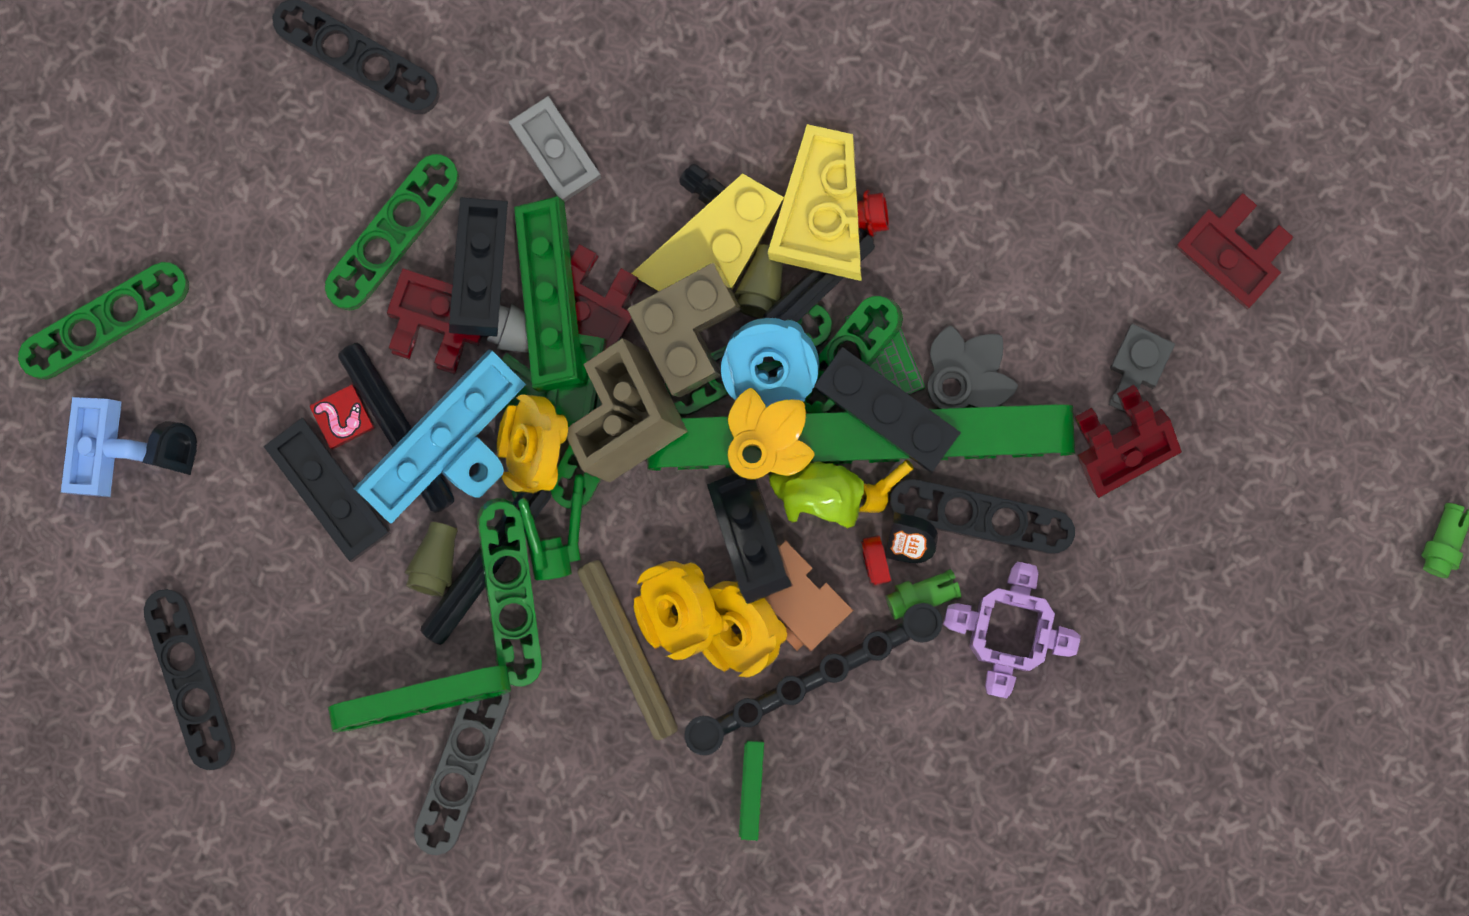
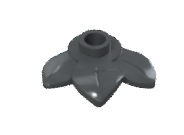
(973, 366)

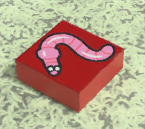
(342, 417)

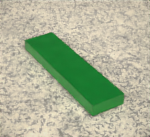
(548, 294)

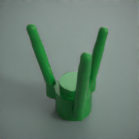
(548, 555)

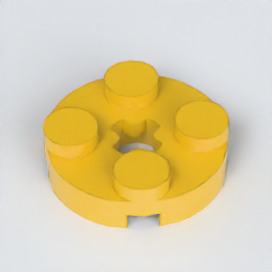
(531, 444)
(696, 618)
(759, 636)

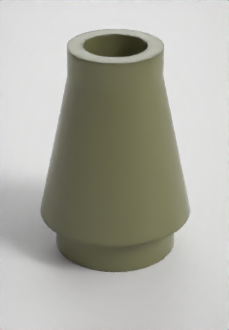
(760, 284)
(433, 561)

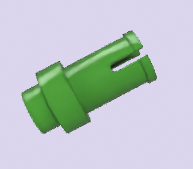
(1443, 551)
(930, 591)

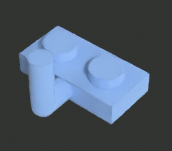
(94, 446)

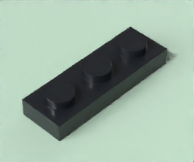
(478, 267)
(886, 410)
(326, 490)
(749, 537)

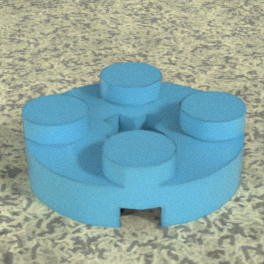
(783, 342)

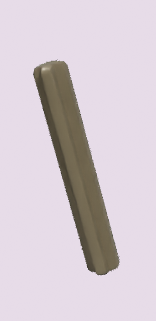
(627, 650)

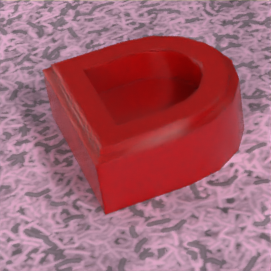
(875, 560)

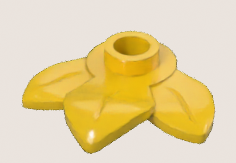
(770, 429)

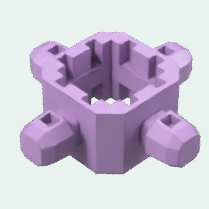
(1061, 641)

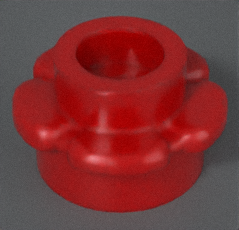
(873, 213)

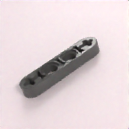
(470, 767)

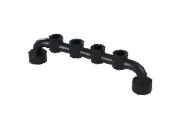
(920, 623)

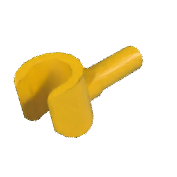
(878, 493)

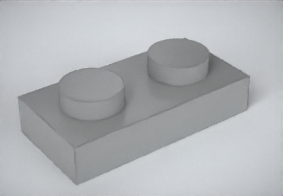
(555, 149)

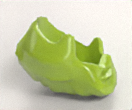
(822, 491)

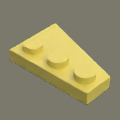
(820, 207)
(719, 234)

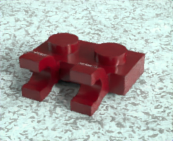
(1229, 258)
(425, 304)
(598, 314)
(1130, 452)

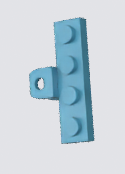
(445, 442)

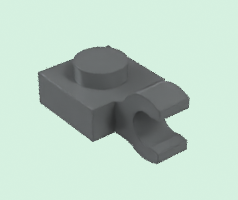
(1139, 360)

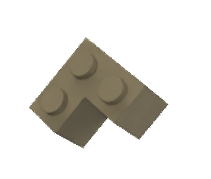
(673, 323)
(633, 417)

